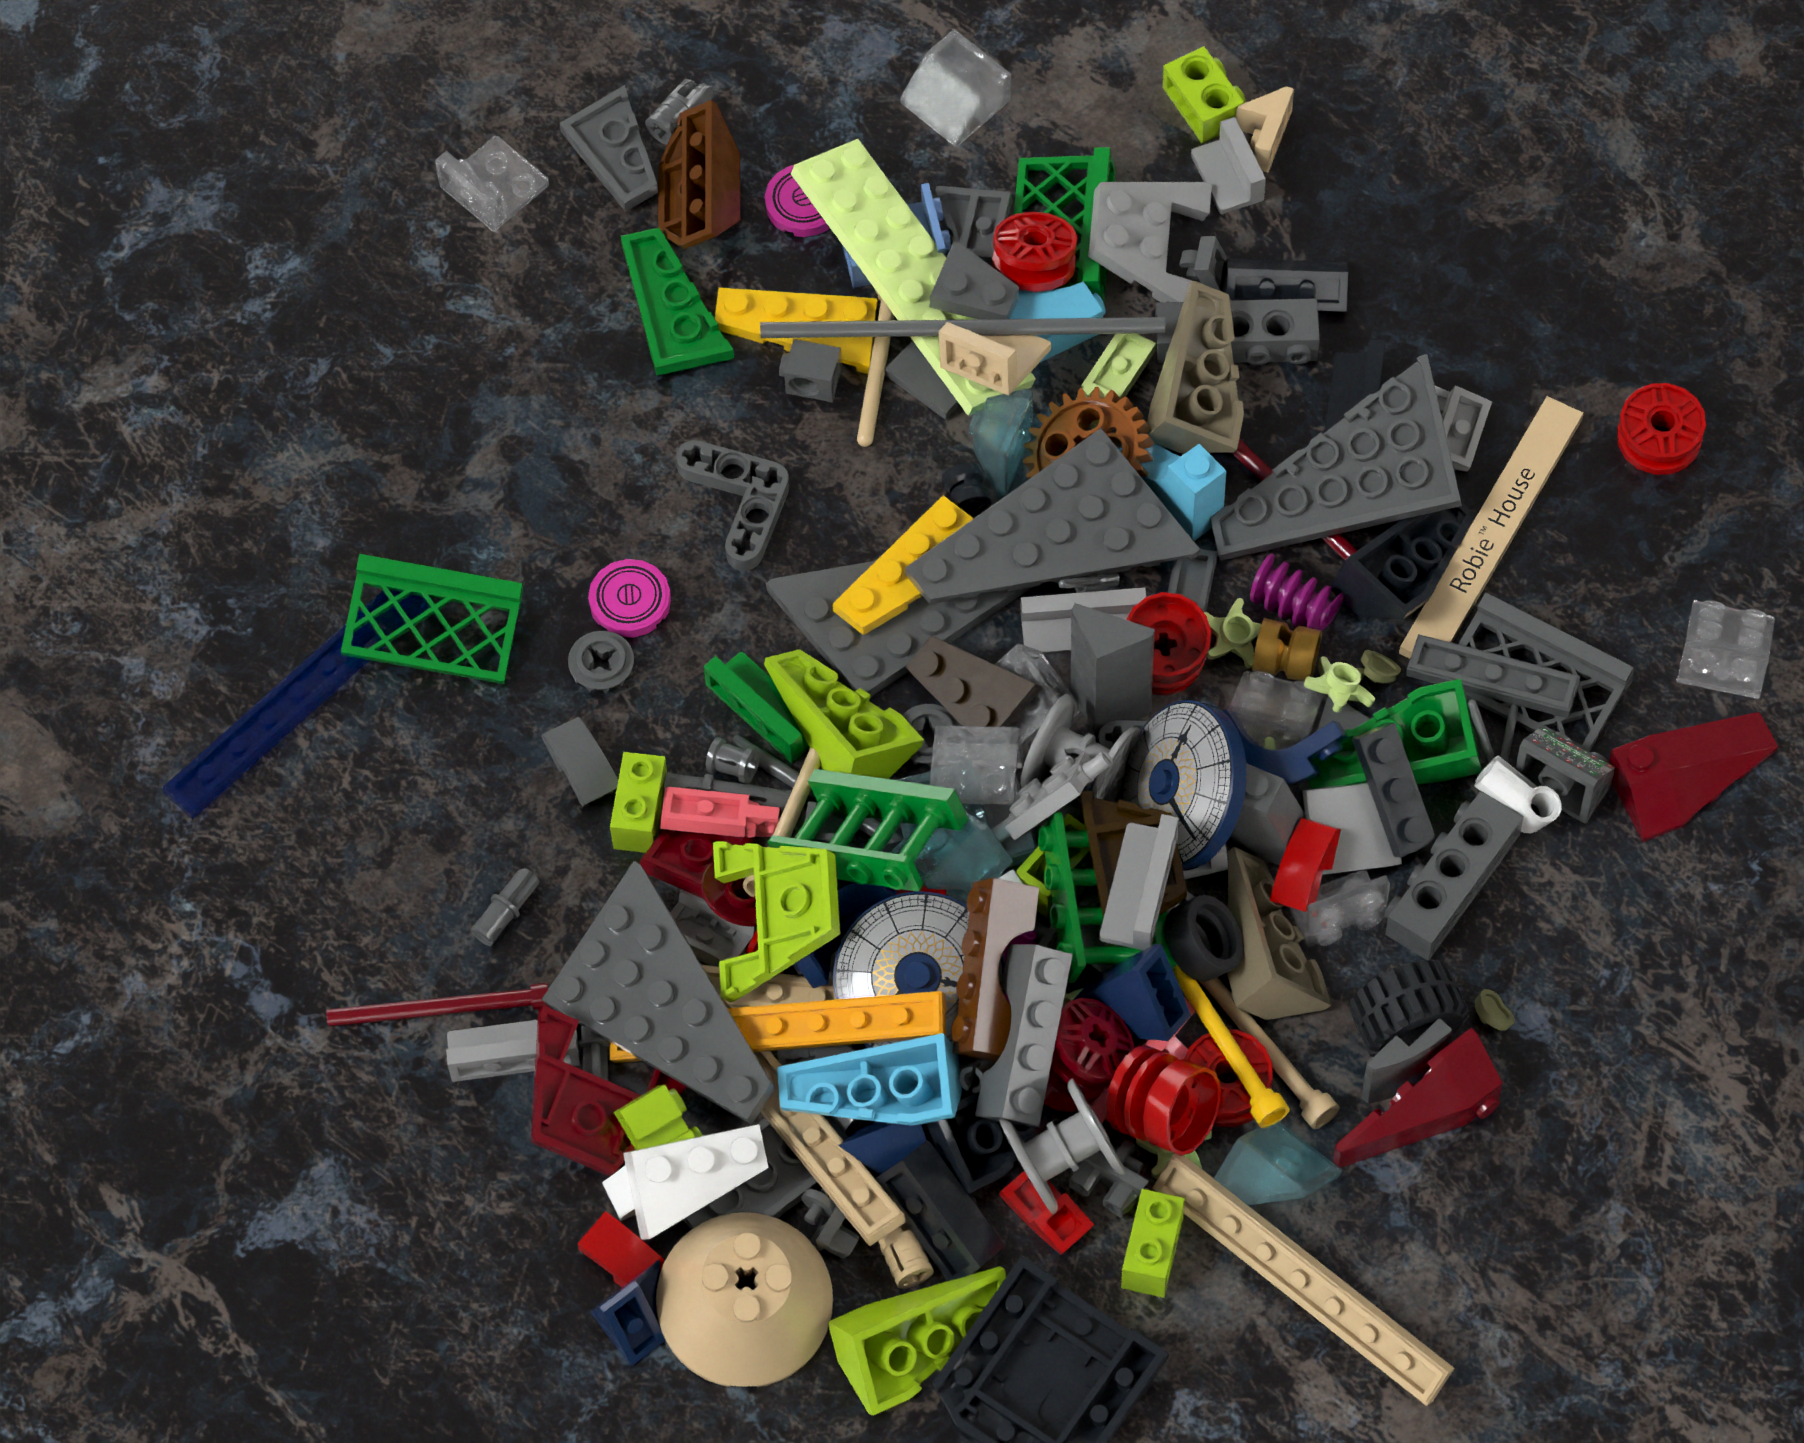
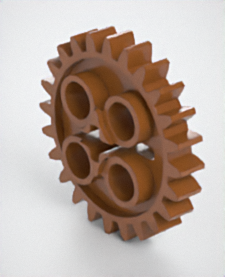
(1069, 427)

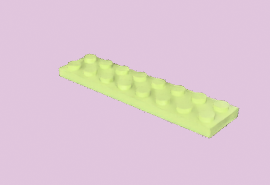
(887, 247)

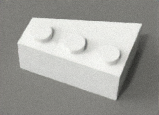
(689, 1174)

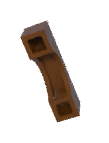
(996, 916)

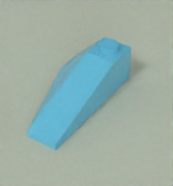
(887, 1083)

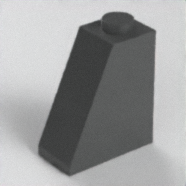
(1266, 816)

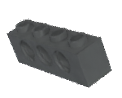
(1257, 321)
(1426, 929)

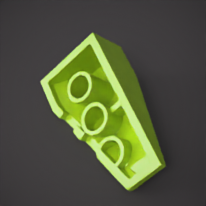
(841, 723)
(906, 1338)

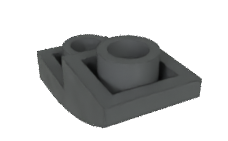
(581, 760)

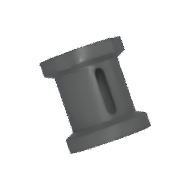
(732, 760)

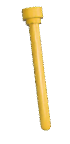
(1266, 1105)

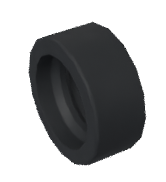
(1187, 946)

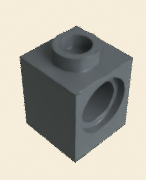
(811, 370)

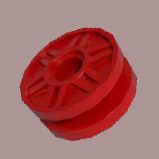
(1035, 250)
(1666, 407)
(1234, 1100)

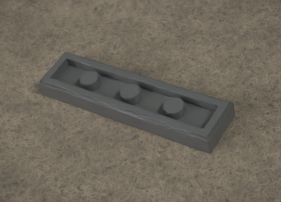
(1494, 676)

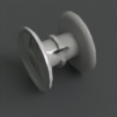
(1056, 742)
(1062, 1146)

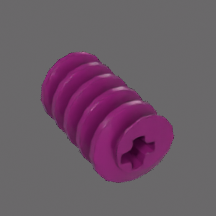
(1292, 597)

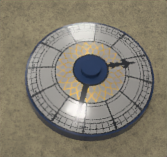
(1194, 769)
(905, 948)

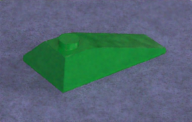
(1433, 731)

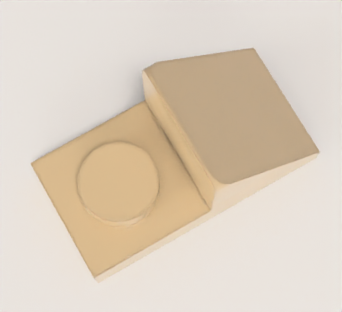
(1267, 121)

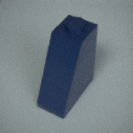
(1142, 994)

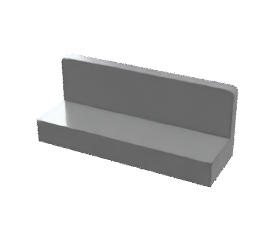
(1048, 617)
(1139, 883)
(497, 1050)

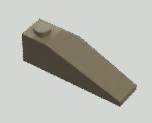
(1198, 379)
(1273, 972)

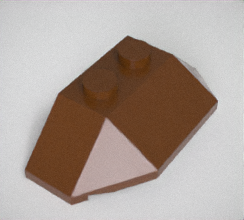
(699, 178)

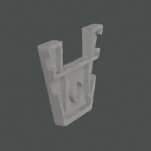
(1133, 230)

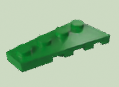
(673, 316)

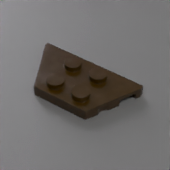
(1105, 832)

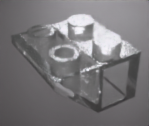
(957, 88)

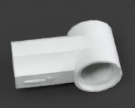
(1518, 792)

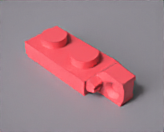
(717, 813)

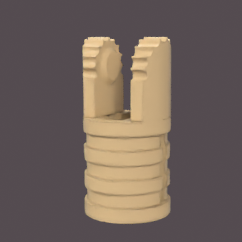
(905, 1257)

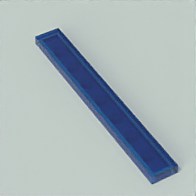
(281, 710)

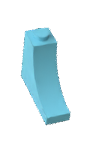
(1066, 302)
(1187, 486)

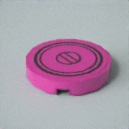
(791, 208)
(629, 597)

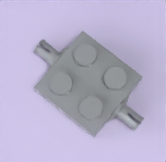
(1044, 798)

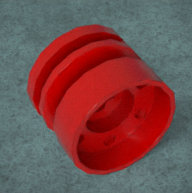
(1183, 631)
(1163, 1100)

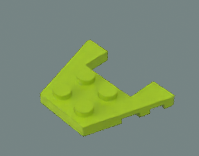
(793, 908)

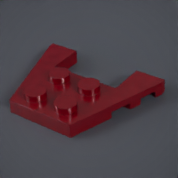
(576, 1108)

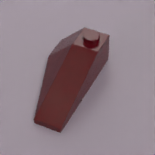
(1683, 769)
(1447, 1097)

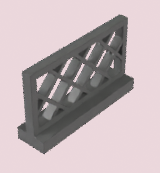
(1561, 651)

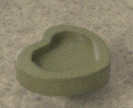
(1379, 667)
(1493, 1011)

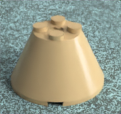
(751, 1332)

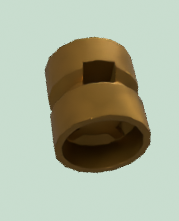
(1286, 650)

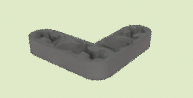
(755, 494)

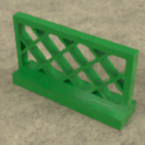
(1100, 169)
(438, 584)

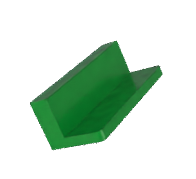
(757, 701)

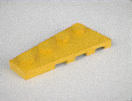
(743, 310)
(884, 587)

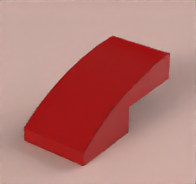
(1303, 862)
(1057, 1230)
(617, 1249)

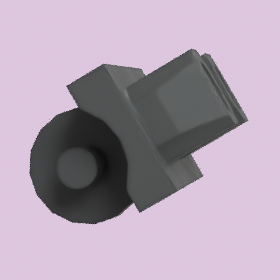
(1124, 1188)
(830, 1233)

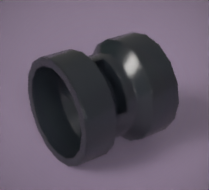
(966, 489)

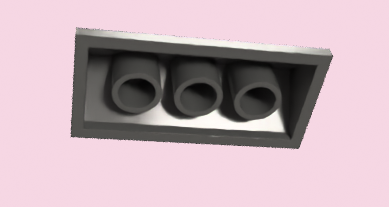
(1110, 667)

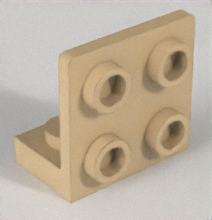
(992, 359)

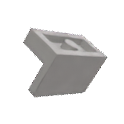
(1230, 169)

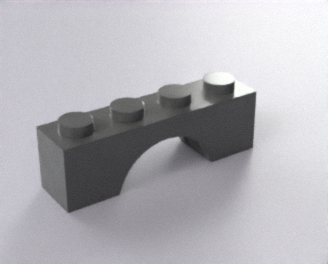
(1018, 1081)

